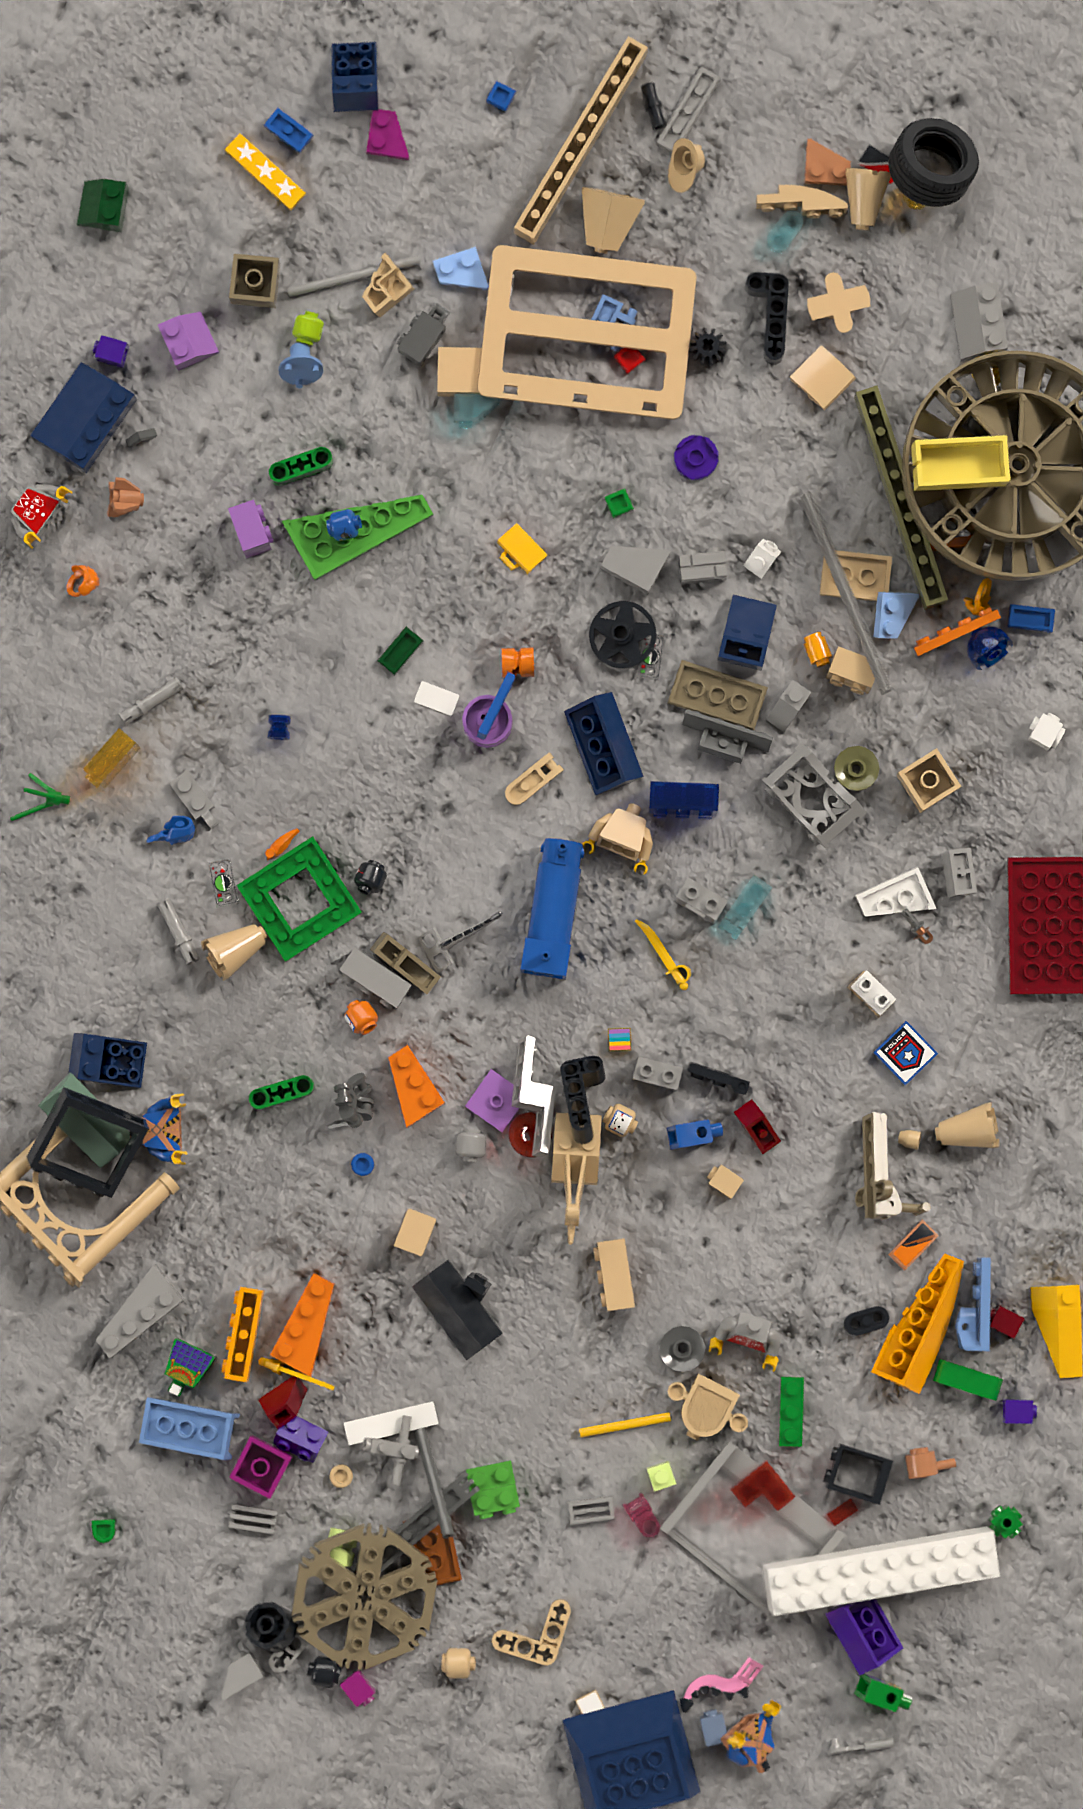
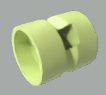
(344, 1552)

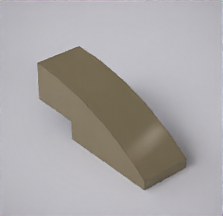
(405, 963)

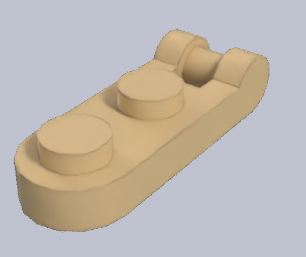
(532, 780)

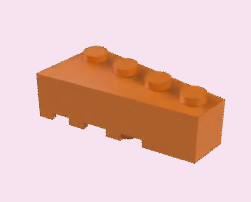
(303, 1332)

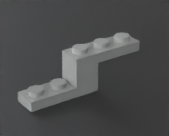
(534, 1096)

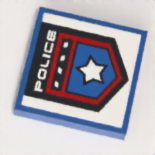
(905, 1053)

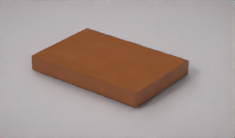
(441, 1555)

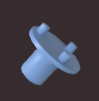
(300, 366)

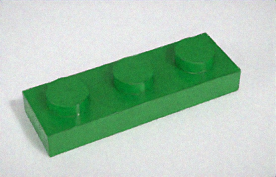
(791, 1411)

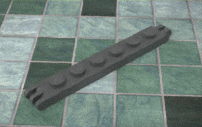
(426, 1519)

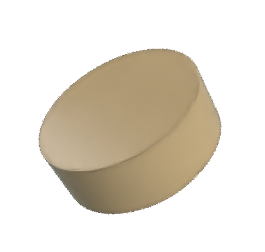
(341, 1476)

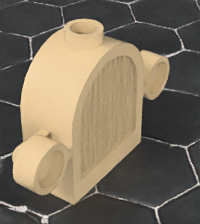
(707, 1407)

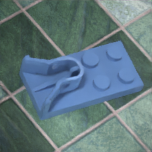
(977, 1334)
(187, 1428)

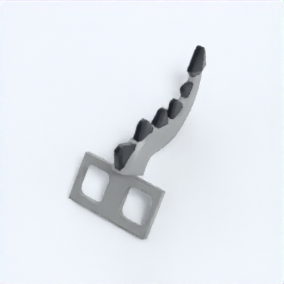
(448, 943)

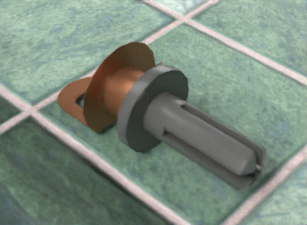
(917, 927)

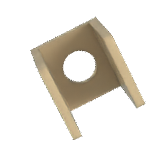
(415, 1232)

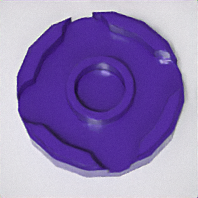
(696, 457)

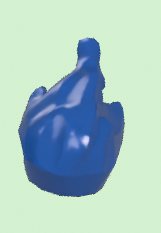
(180, 831)

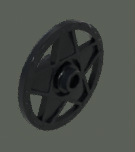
(622, 634)

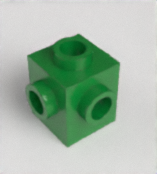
(997, 1517)

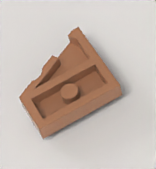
(824, 165)

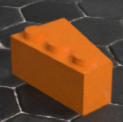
(414, 1088)

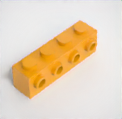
(244, 1334)

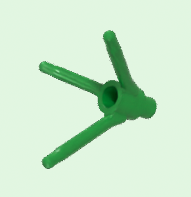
(52, 798)

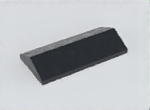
(457, 1310)

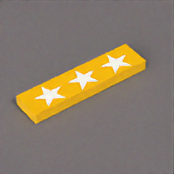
(265, 171)

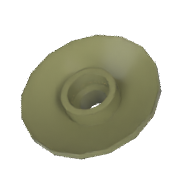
(868, 768)

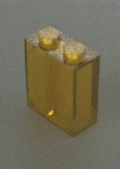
(110, 759)

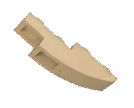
(811, 200)

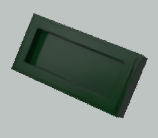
(400, 651)

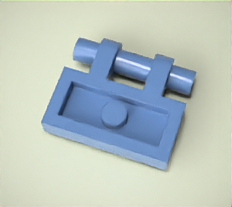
(610, 310)

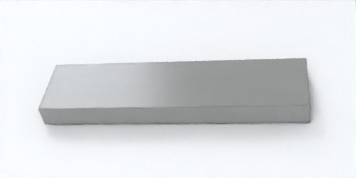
(688, 109)

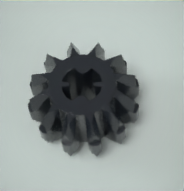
(698, 345)

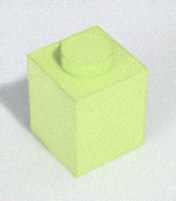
(661, 1476)

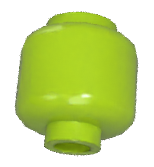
(308, 328)

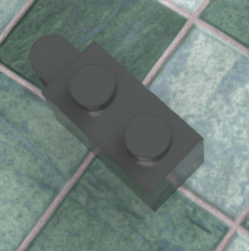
(423, 335)

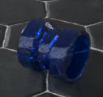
(278, 727)

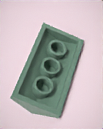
(95, 1137)

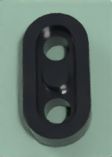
(866, 1321)

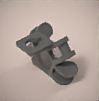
(349, 1099)

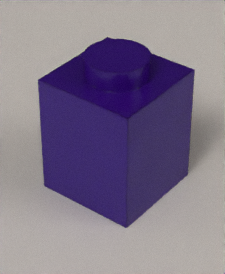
(111, 351)
(1019, 1411)

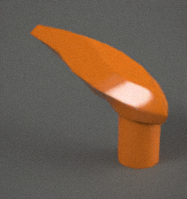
(280, 844)

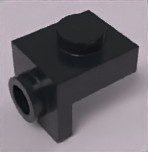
(478, 1284)

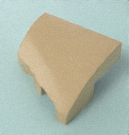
(386, 287)

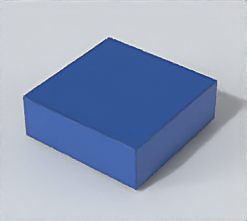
(501, 96)

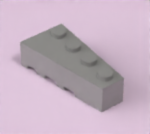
(144, 1308)

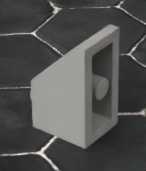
(788, 706)
(241, 1673)

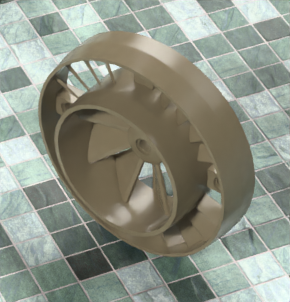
(997, 519)

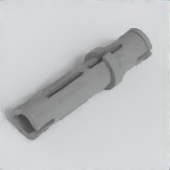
(142, 706)
(182, 940)

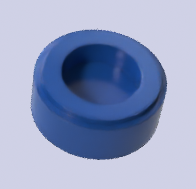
(362, 1164)

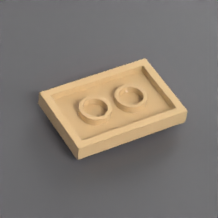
(865, 574)

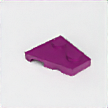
(386, 136)

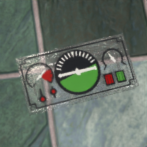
(651, 666)
(223, 883)

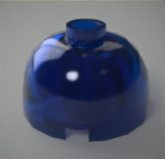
(988, 646)

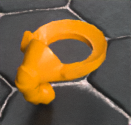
(980, 600)

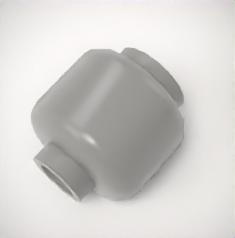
(471, 1145)

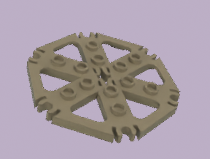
(347, 1583)

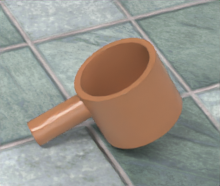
(923, 1463)

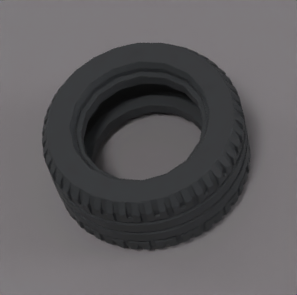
(946, 141)

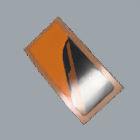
(913, 1245)

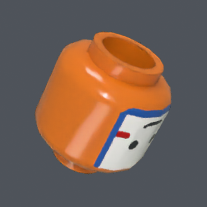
(361, 1017)

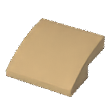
(822, 377)

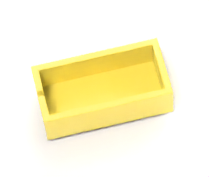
(960, 463)

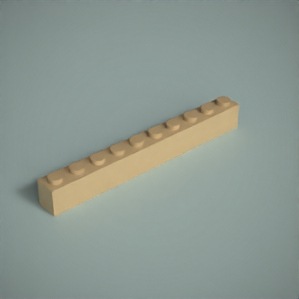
(580, 140)

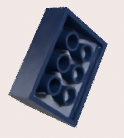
(84, 417)

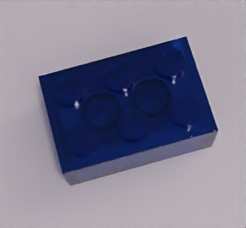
(683, 799)

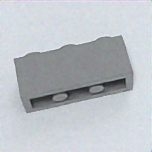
(375, 979)

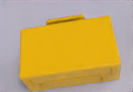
(521, 549)

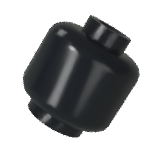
(370, 877)
(324, 1672)

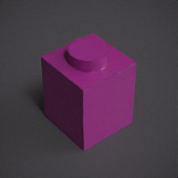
(358, 1688)

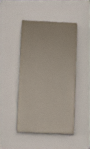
(717, 695)

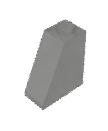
(635, 565)

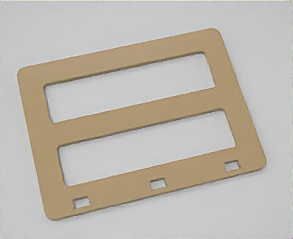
(559, 392)

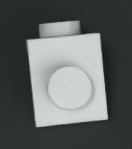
(762, 558)

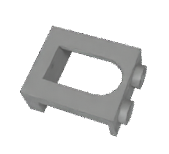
(700, 900)

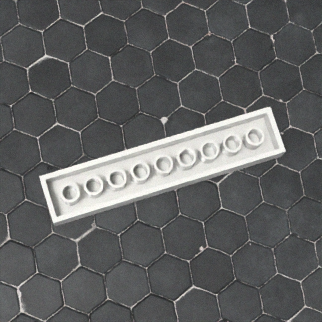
(880, 1570)

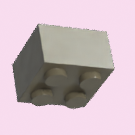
(254, 280)

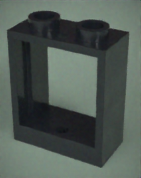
(881, 1479)

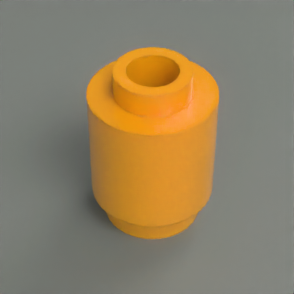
(817, 649)

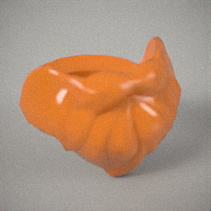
(90, 581)

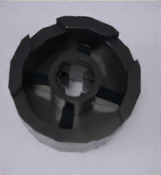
(282, 1630)

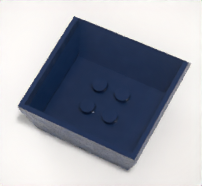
(632, 1754)

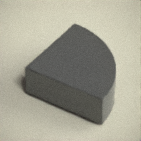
(141, 436)

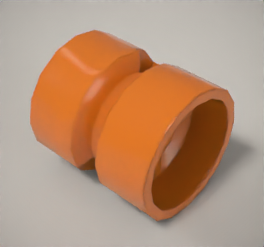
(518, 662)

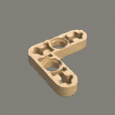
(545, 1641)

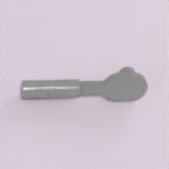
(836, 1748)

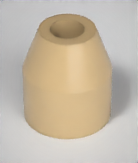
(910, 1139)

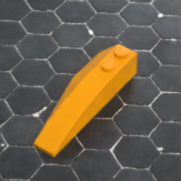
(920, 1333)

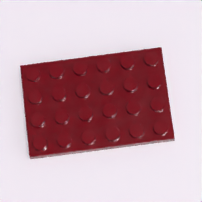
(1045, 925)

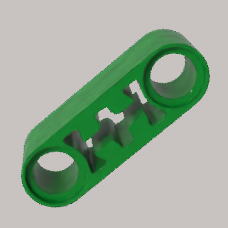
(293, 462)
(277, 1099)
(968, 1379)

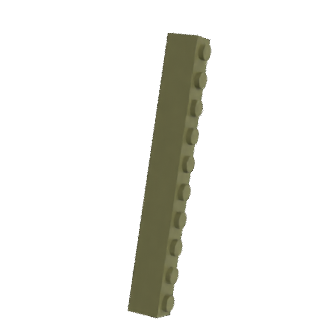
(890, 470)

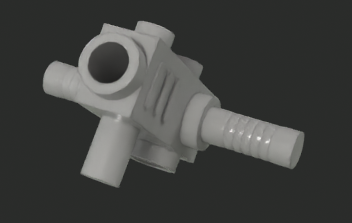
(400, 1450)

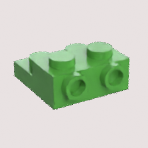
(496, 1490)

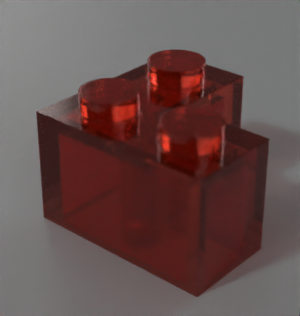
(763, 1481)

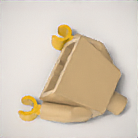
(623, 834)

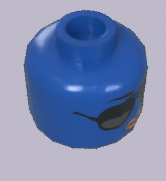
(343, 525)

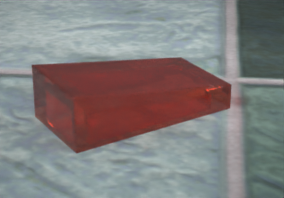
(842, 1512)

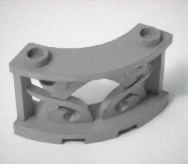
(809, 766)

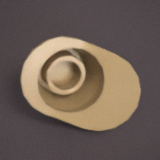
(685, 162)

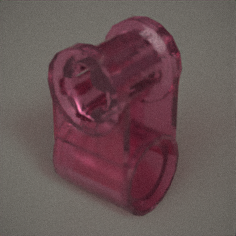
(641, 1514)

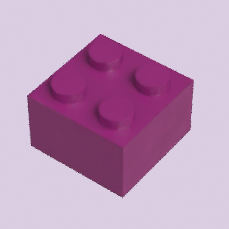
(261, 1466)

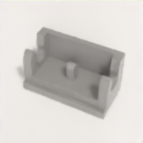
(959, 872)

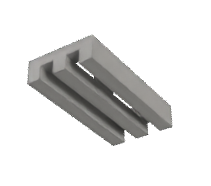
(591, 1510)
(233, 1516)

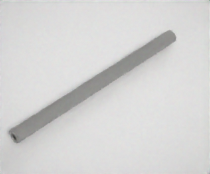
(348, 277)

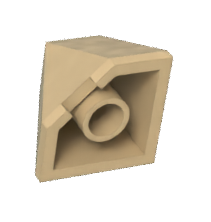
(608, 218)

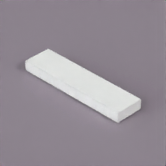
(390, 1422)

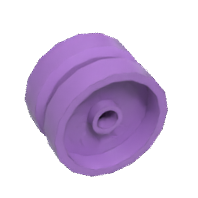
(474, 716)

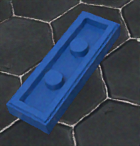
(496, 706)

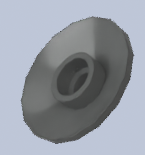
(682, 1361)

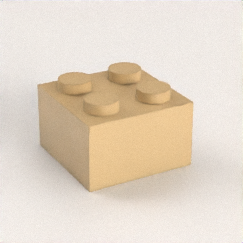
(851, 670)
(928, 780)

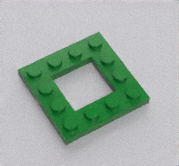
(257, 888)

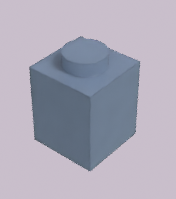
(713, 1727)

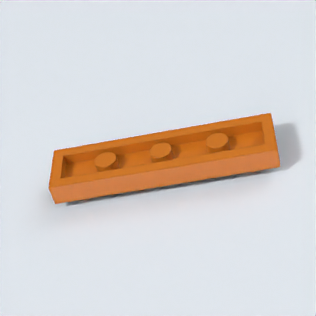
(965, 626)

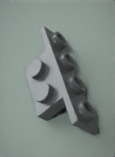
(724, 738)

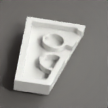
(896, 894)

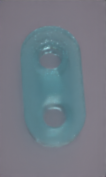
(784, 232)

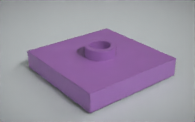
(493, 1101)

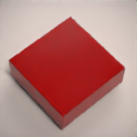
(629, 359)

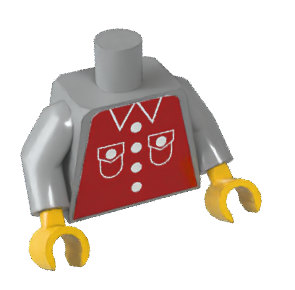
(35, 509)
(751, 1333)

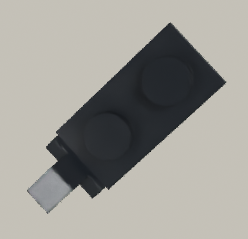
(719, 1078)

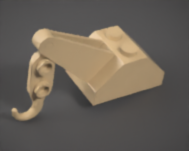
(574, 1164)

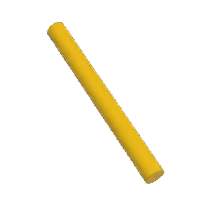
(625, 1424)

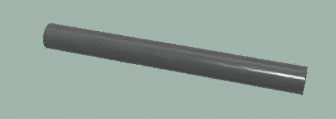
(434, 1483)

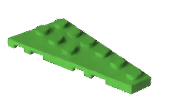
(379, 524)

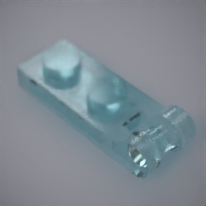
(745, 906)

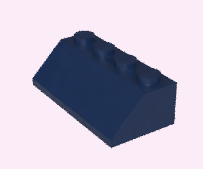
(603, 743)

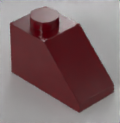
(757, 1126)

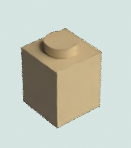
(724, 1181)

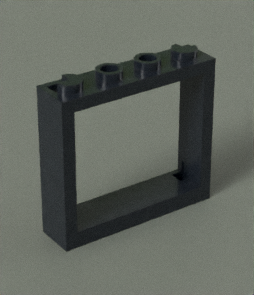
(100, 1110)

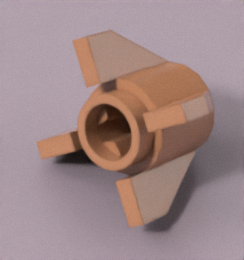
(123, 497)

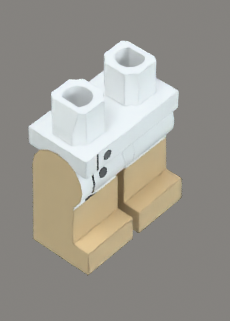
(876, 996)

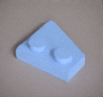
(461, 270)
(892, 613)

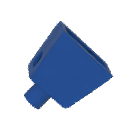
(686, 1134)

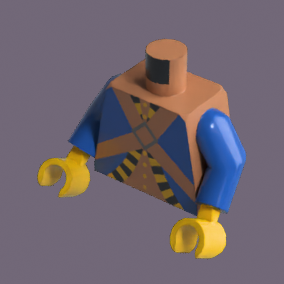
(165, 1131)
(752, 1738)

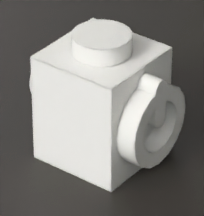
(1046, 731)

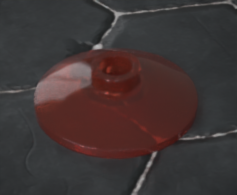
(519, 1126)

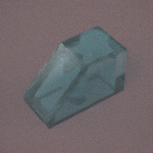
(472, 409)

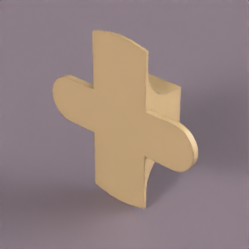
(838, 302)

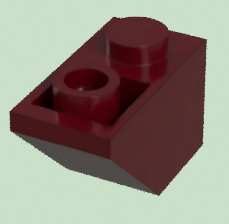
(284, 1401)

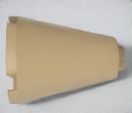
(865, 195)
(233, 949)
(970, 1128)

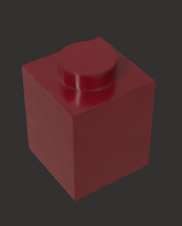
(1005, 1321)

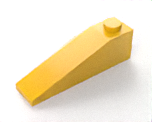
(1059, 1320)

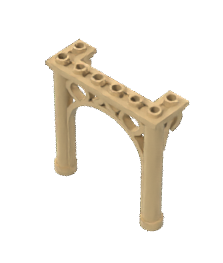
(110, 1236)

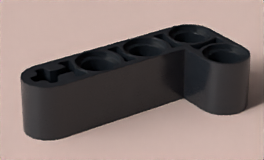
(772, 318)
(577, 1076)

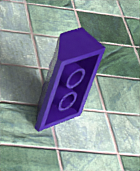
(864, 1633)

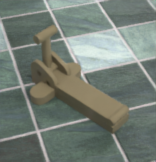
(878, 1193)

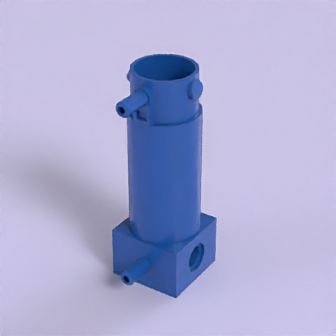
(553, 909)

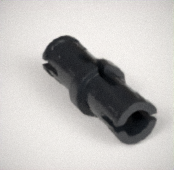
(653, 106)

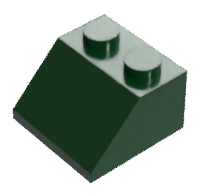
(103, 204)

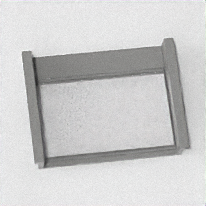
(742, 1539)

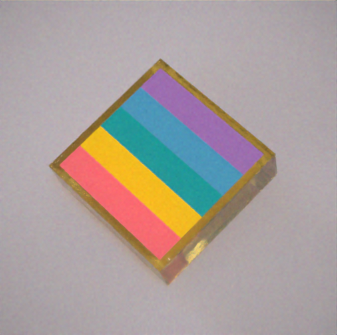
(619, 1039)

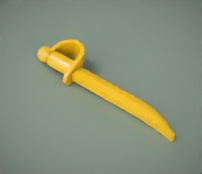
(665, 957)
(278, 1367)

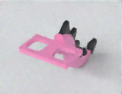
(719, 1684)

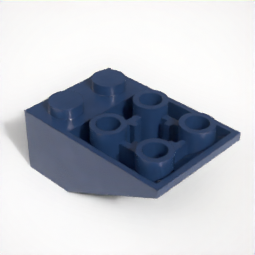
(355, 77)
(747, 632)
(107, 1060)

